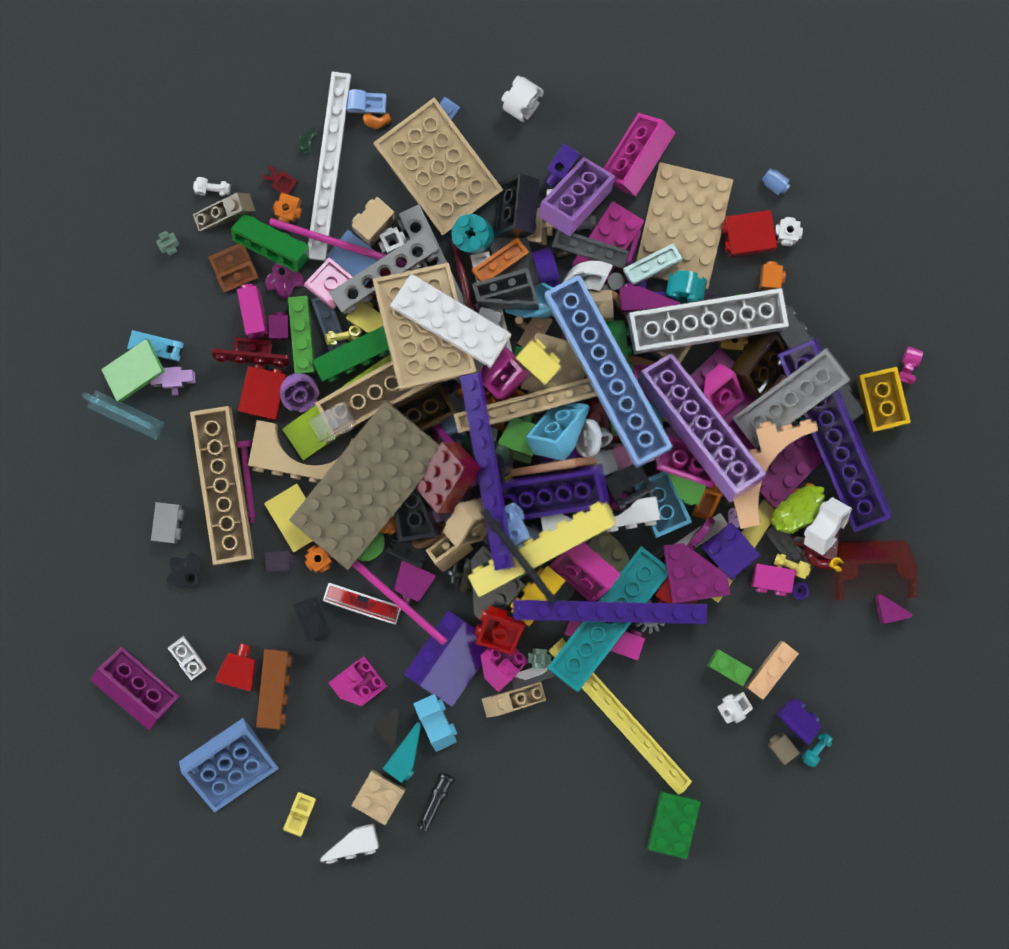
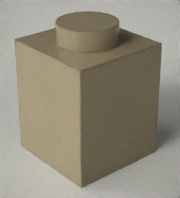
(783, 748)

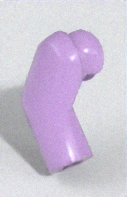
(732, 517)

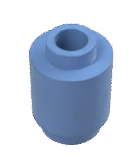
(776, 181)

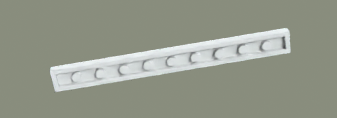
(329, 163)

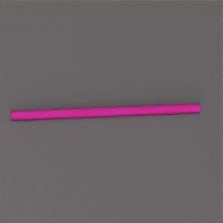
(330, 240)
(400, 603)

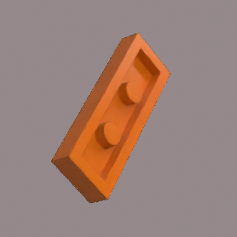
(500, 260)

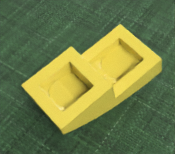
(299, 814)

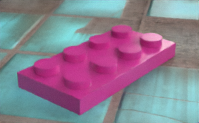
(614, 228)

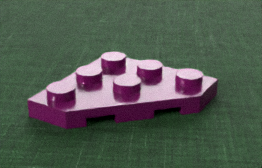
(692, 575)

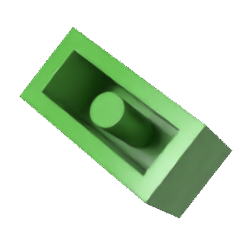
(729, 667)

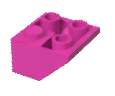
(501, 667)
(358, 683)

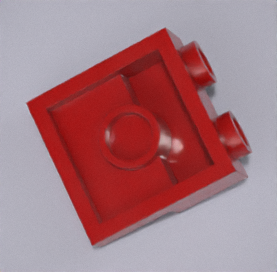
(498, 630)

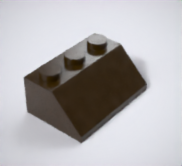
(759, 364)
(427, 407)

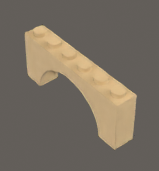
(269, 455)

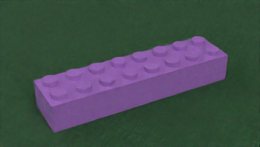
(700, 427)

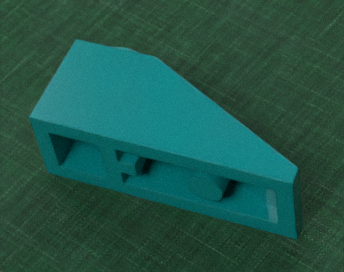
(404, 757)

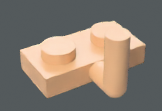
(535, 325)

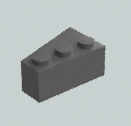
(507, 292)

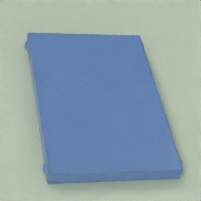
(349, 260)

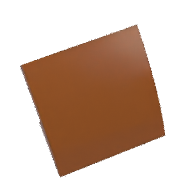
(233, 267)

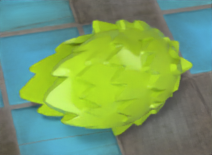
(798, 509)

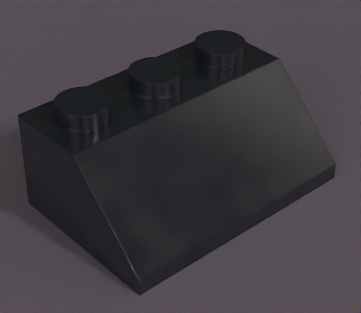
(517, 207)

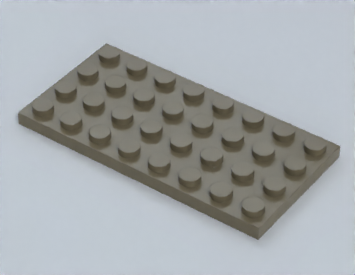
(366, 485)

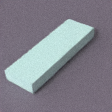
(652, 264)

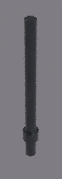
(496, 527)

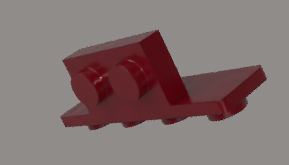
(251, 351)

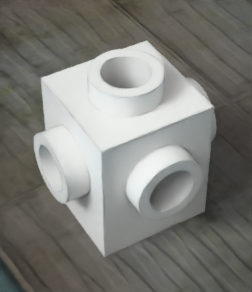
(391, 235)
(784, 236)
(735, 707)

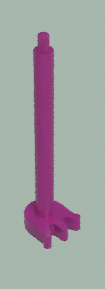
(247, 478)

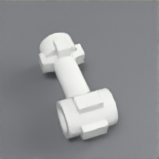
(201, 186)

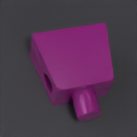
(412, 582)

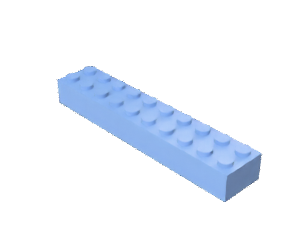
(607, 371)

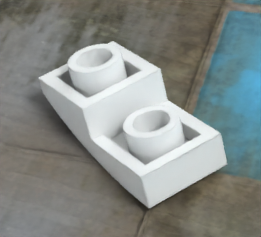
(187, 658)

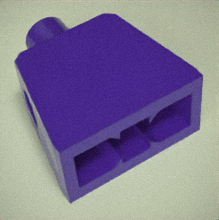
(565, 156)

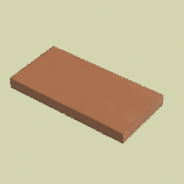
(554, 466)

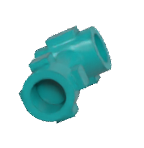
(811, 757)

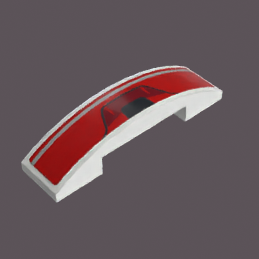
(362, 603)

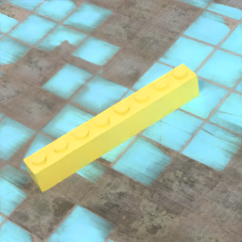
(547, 546)

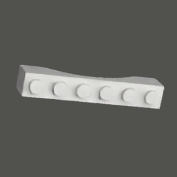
(641, 511)

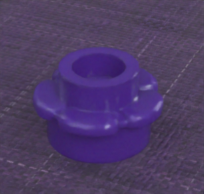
(804, 591)

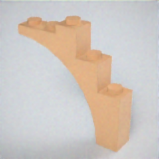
(771, 443)

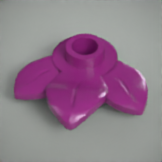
(283, 282)

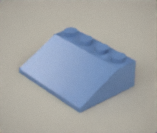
(227, 765)

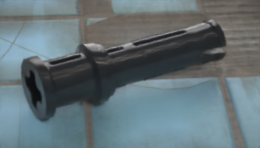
(439, 792)

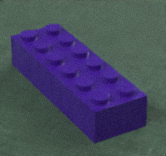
(557, 491)

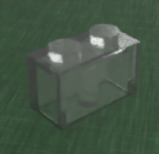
(332, 422)

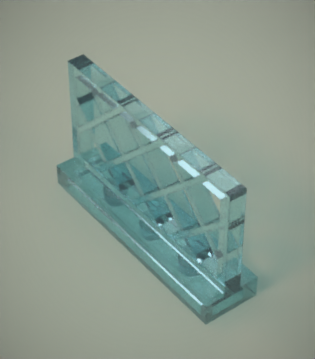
(124, 414)

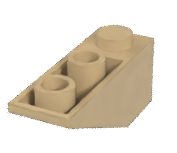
(513, 699)

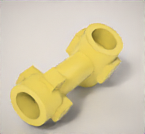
(353, 333)
(802, 569)

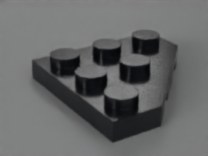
(499, 597)

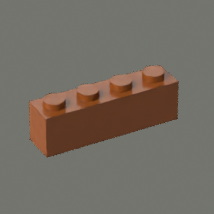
(273, 688)

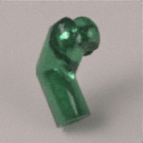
(305, 141)

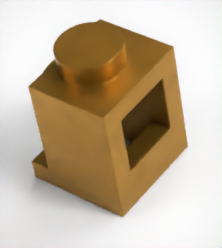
(728, 345)

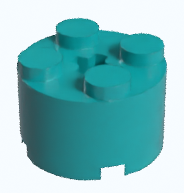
(469, 224)
(686, 287)

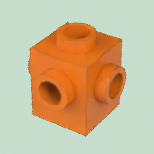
(287, 202)
(321, 566)

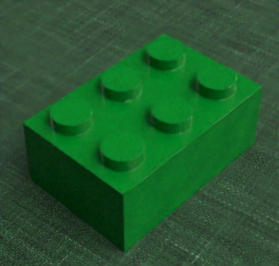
(673, 824)

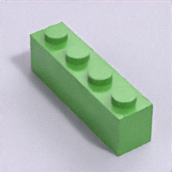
(301, 335)

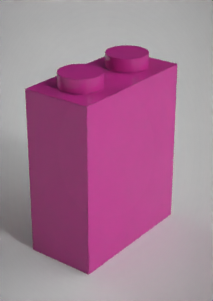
(253, 311)

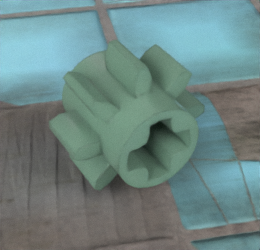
(167, 243)
(539, 658)

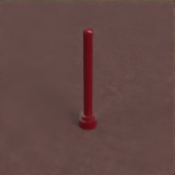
(462, 277)

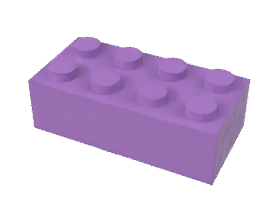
(576, 196)

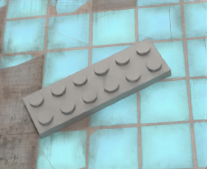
(793, 395)

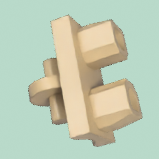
(542, 230)

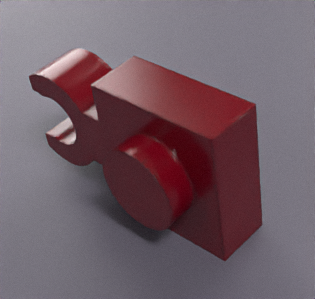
(282, 183)

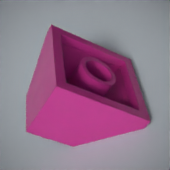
(723, 389)

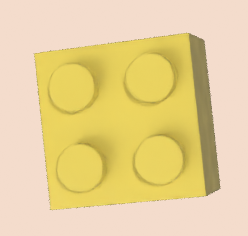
(539, 361)

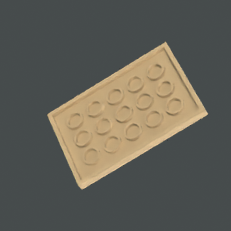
(437, 166)
(688, 212)
(417, 353)

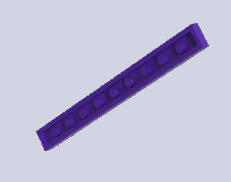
(486, 458)
(610, 612)

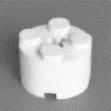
(522, 98)

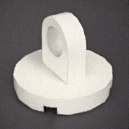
(590, 438)

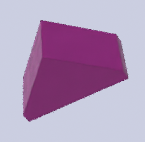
(890, 611)

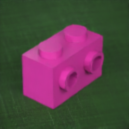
(773, 578)

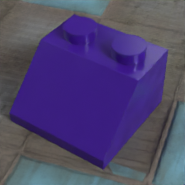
(731, 551)
(799, 720)

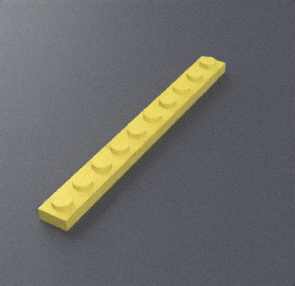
(632, 729)

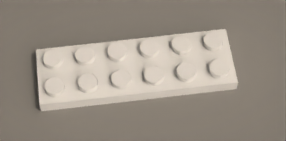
(450, 320)

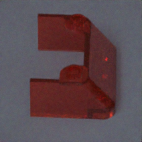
(875, 553)

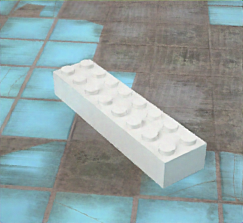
(707, 321)

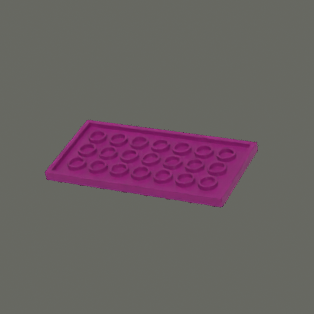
(789, 465)

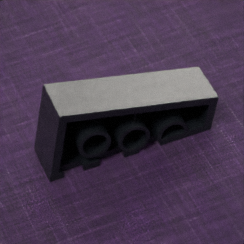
(415, 519)

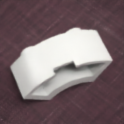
(592, 273)
(830, 518)

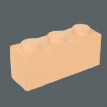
(771, 670)

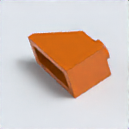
(708, 502)

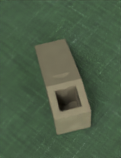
(224, 211)

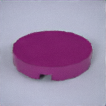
(701, 533)

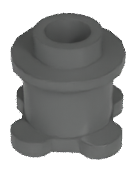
(588, 223)

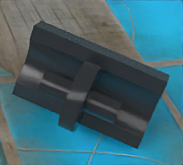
(460, 575)

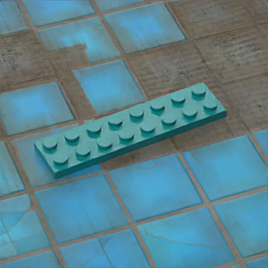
(595, 639)

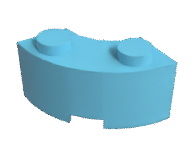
(435, 722)

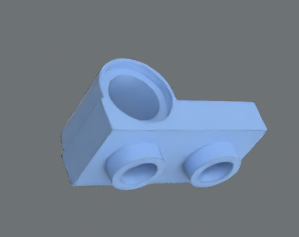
(364, 102)
(516, 527)

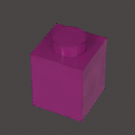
(279, 326)

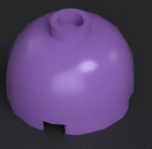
(299, 392)

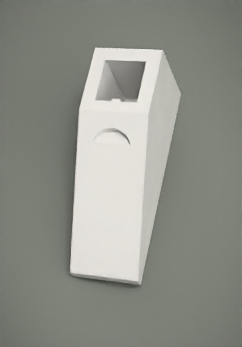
(357, 841)

